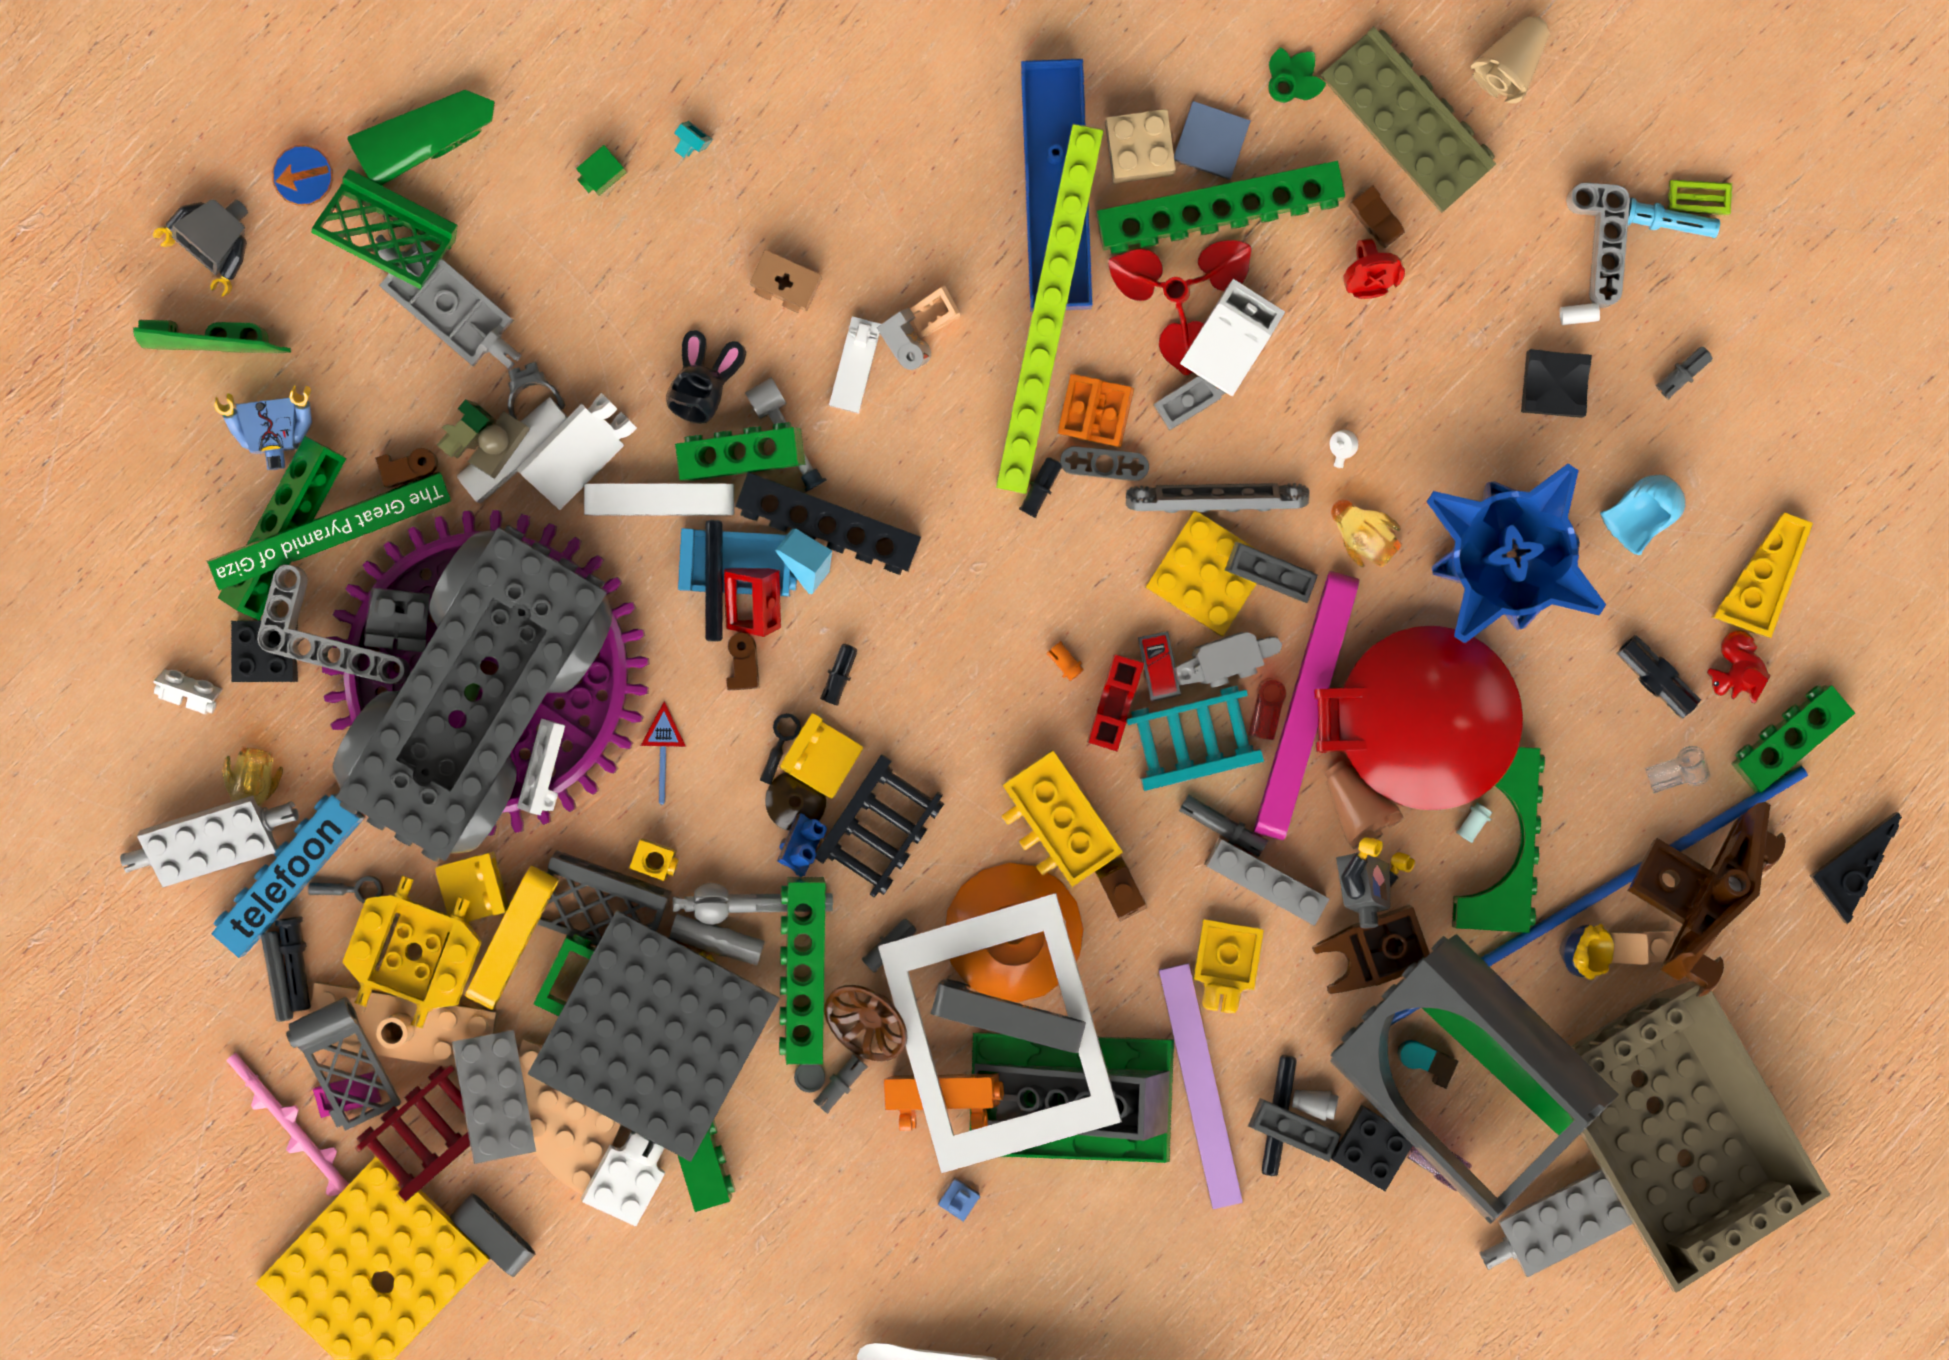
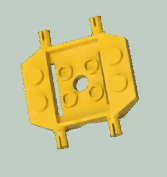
(398, 972)

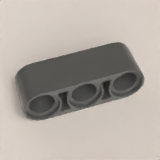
(492, 1235)

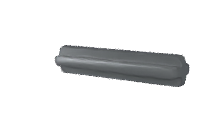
(277, 976)

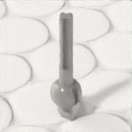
(713, 903)

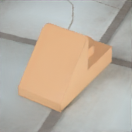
(1641, 946)

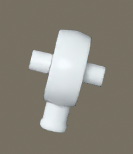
(1343, 446)

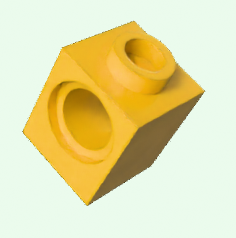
(640, 859)

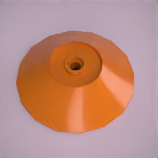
(1022, 966)

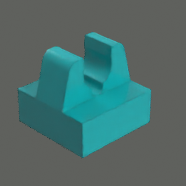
(691, 139)

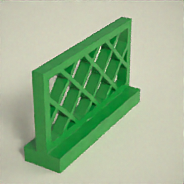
(393, 207)

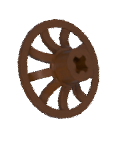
(873, 1016)

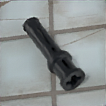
(292, 948)

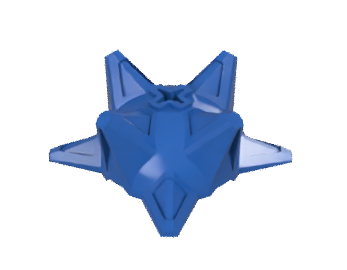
(1518, 521)

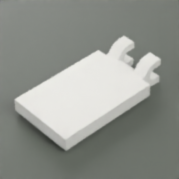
(576, 451)

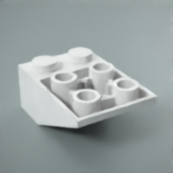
(1232, 337)

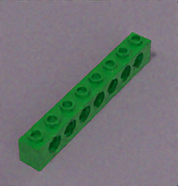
(1324, 176)

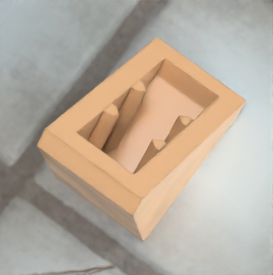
(934, 312)

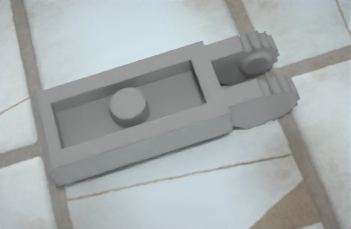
(1187, 401)

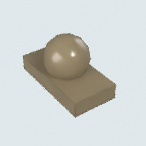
(498, 444)

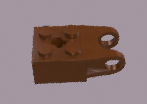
(1366, 951)

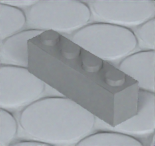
(1266, 881)

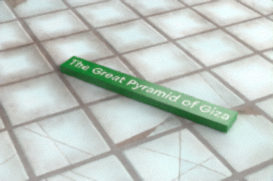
(328, 531)

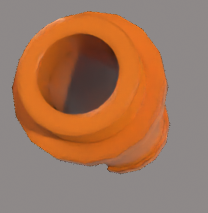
(1065, 661)

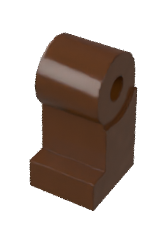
(1377, 217)
(407, 469)
(745, 661)

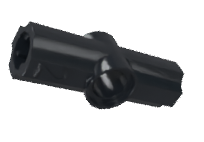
(1658, 676)

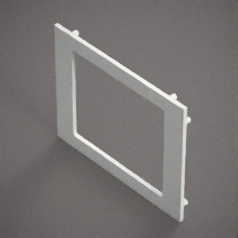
(1027, 1130)

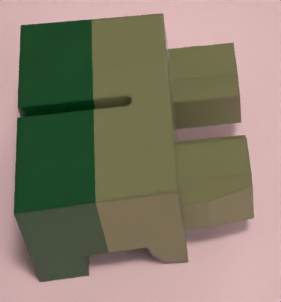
(466, 431)

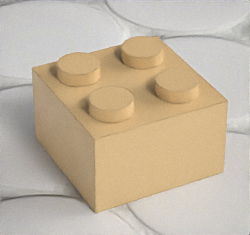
(1140, 146)

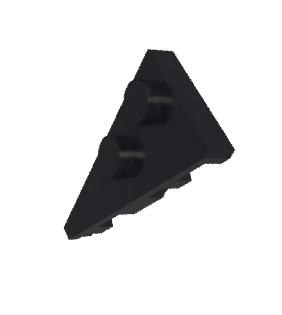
(1848, 874)

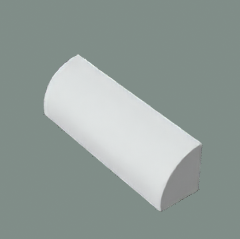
(542, 424)

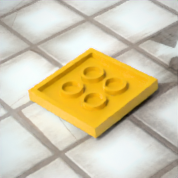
(1195, 576)

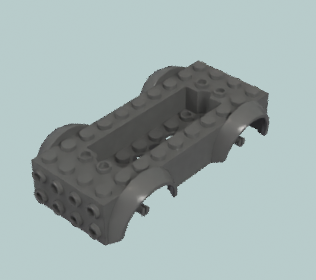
(449, 782)

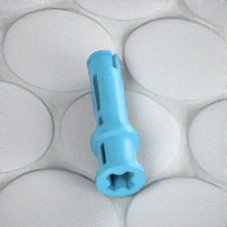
(1655, 220)

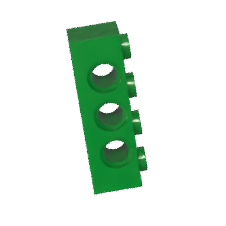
(787, 453)
(1833, 713)

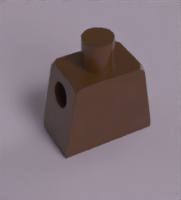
(1121, 889)

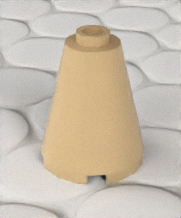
(1512, 60)

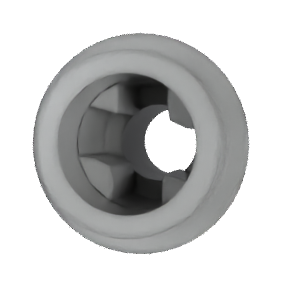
(1316, 1103)

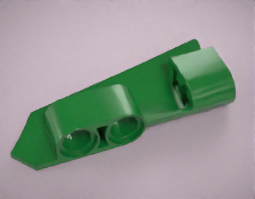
(420, 134)
(166, 336)

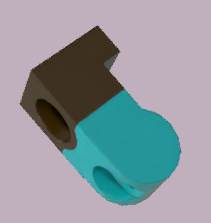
(1418, 1055)

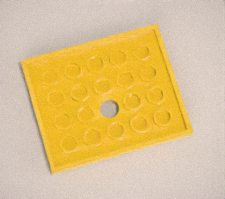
(330, 1269)

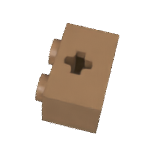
(774, 267)

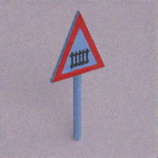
(663, 734)

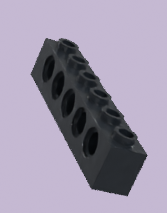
(757, 488)

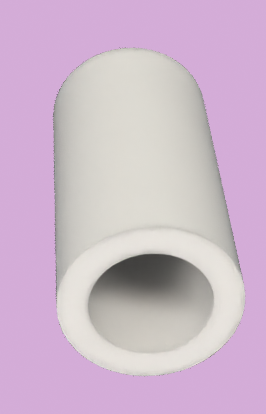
(1579, 314)

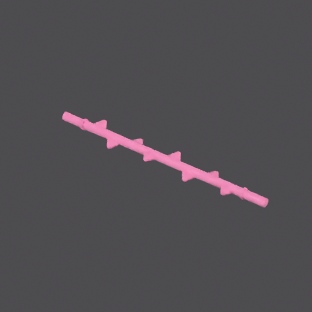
(287, 1116)

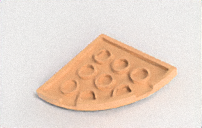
(566, 1133)

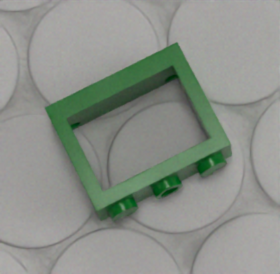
(577, 944)

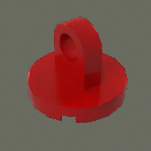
(1372, 271)

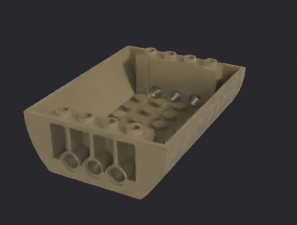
(1712, 1108)

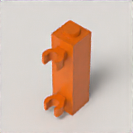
(958, 1090)

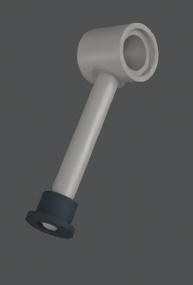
(767, 401)

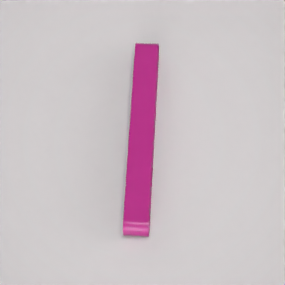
(1302, 714)

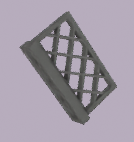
(602, 880)

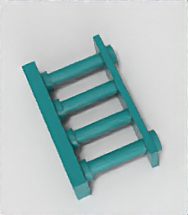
(1185, 767)

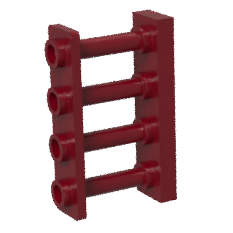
(431, 1163)

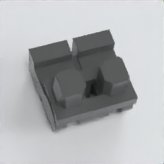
(396, 616)

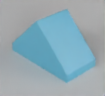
(805, 559)

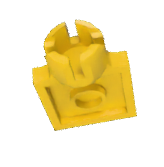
(1227, 963)

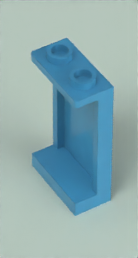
(739, 551)

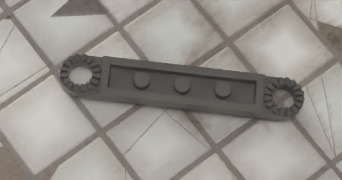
(1217, 497)

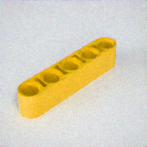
(511, 937)

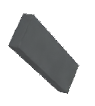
(1271, 572)
(1294, 1130)

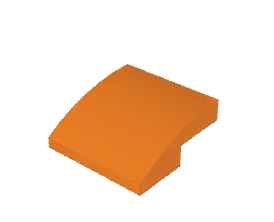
(1095, 410)

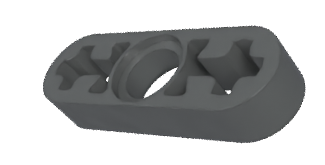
(1126, 473)

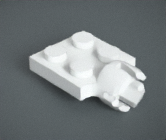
(626, 1179)

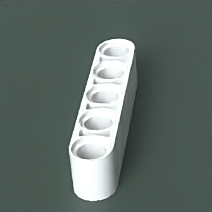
(659, 499)

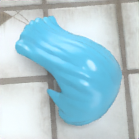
(1645, 511)

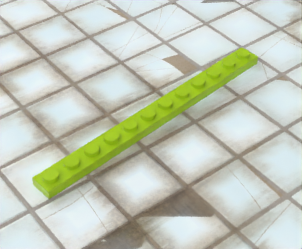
(1049, 307)

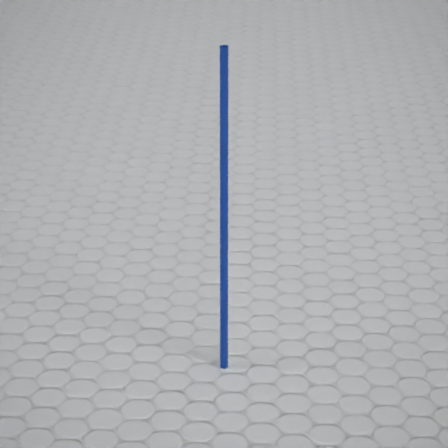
(1628, 876)

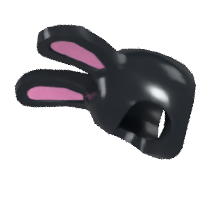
(697, 389)

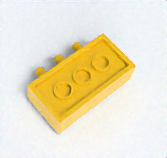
(1059, 820)

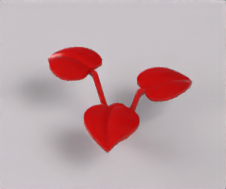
(1140, 269)

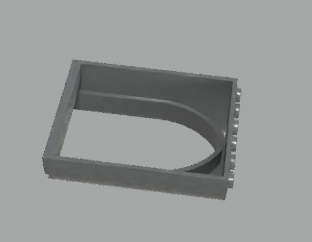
(1465, 984)

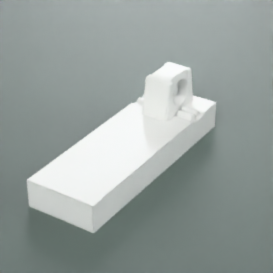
(855, 365)
(535, 792)

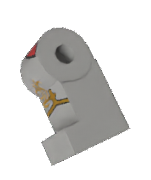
(904, 341)

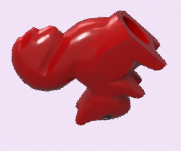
(1747, 669)

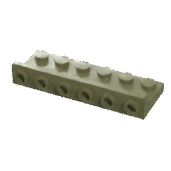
(1409, 119)

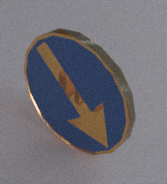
(302, 175)

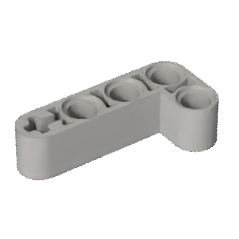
(1602, 244)

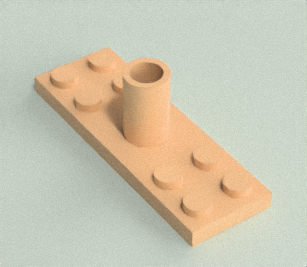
(423, 1045)

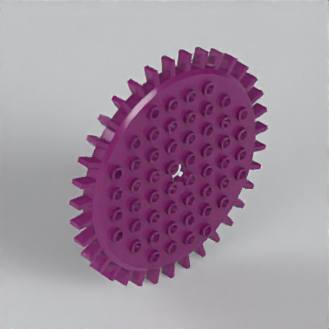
(606, 672)

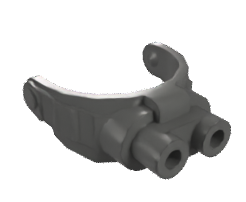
(526, 378)

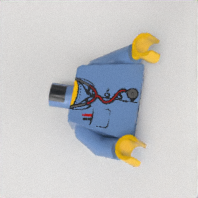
(269, 424)

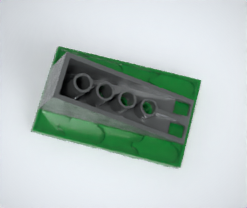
(1047, 1077)

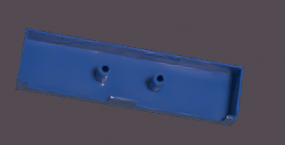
(1050, 105)

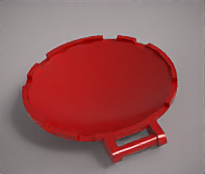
(1426, 718)

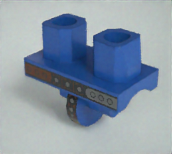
(801, 843)

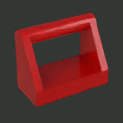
(765, 600)

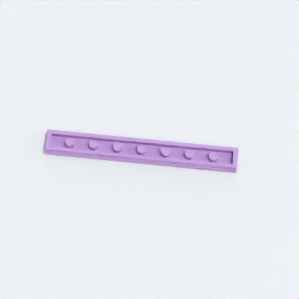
(1200, 1086)

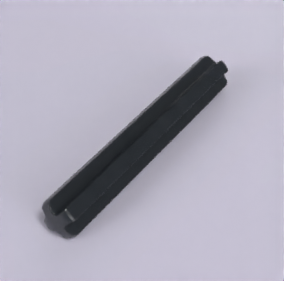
(713, 580)
(1281, 1098)

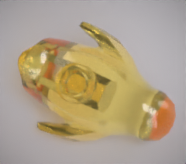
(1366, 533)
(251, 775)

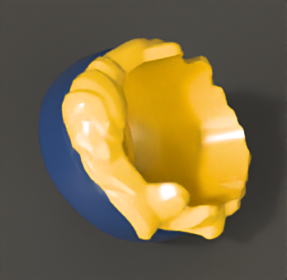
(1587, 951)

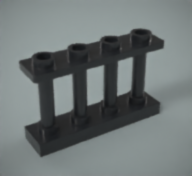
(866, 799)

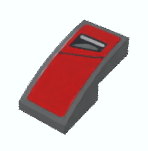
(1159, 666)

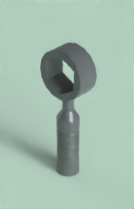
(341, 889)

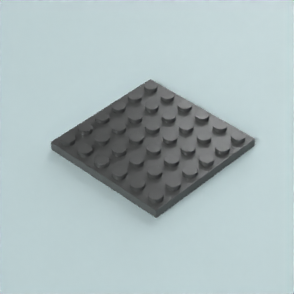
(653, 1035)

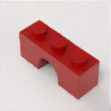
(1115, 702)

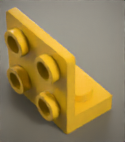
(821, 756)
(475, 880)

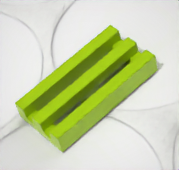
(1673, 196)

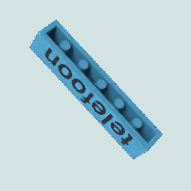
(286, 876)

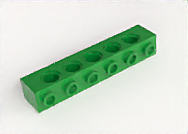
(292, 504)
(809, 1047)

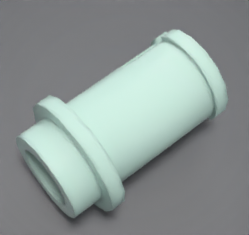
(1474, 822)

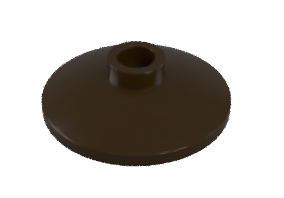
(778, 797)

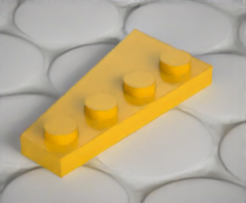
(1764, 583)

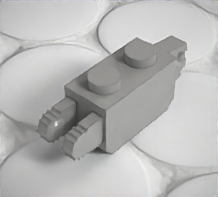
(1225, 658)

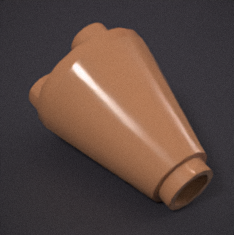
(1358, 806)

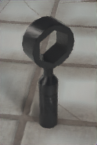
(777, 752)

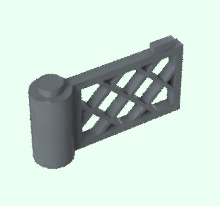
(322, 1030)

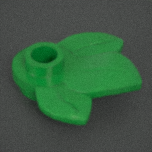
(1296, 73)

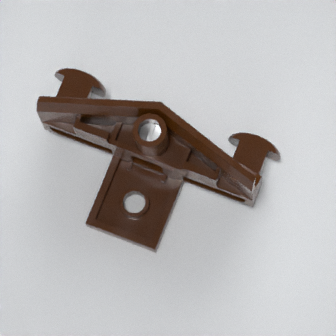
(1708, 898)

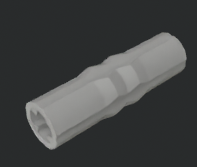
(716, 939)

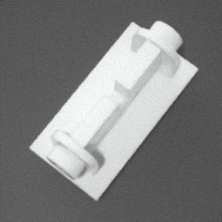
(173, 685)

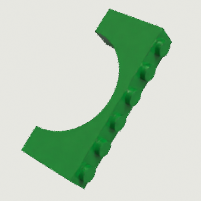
(1508, 902)

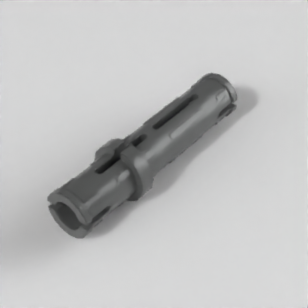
(1224, 826)

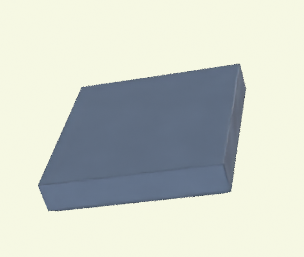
(1211, 140)

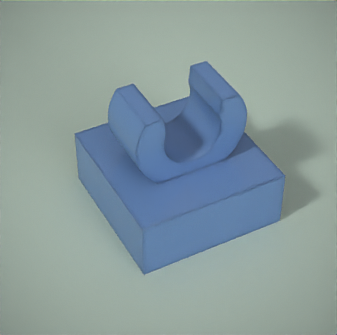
(959, 1199)

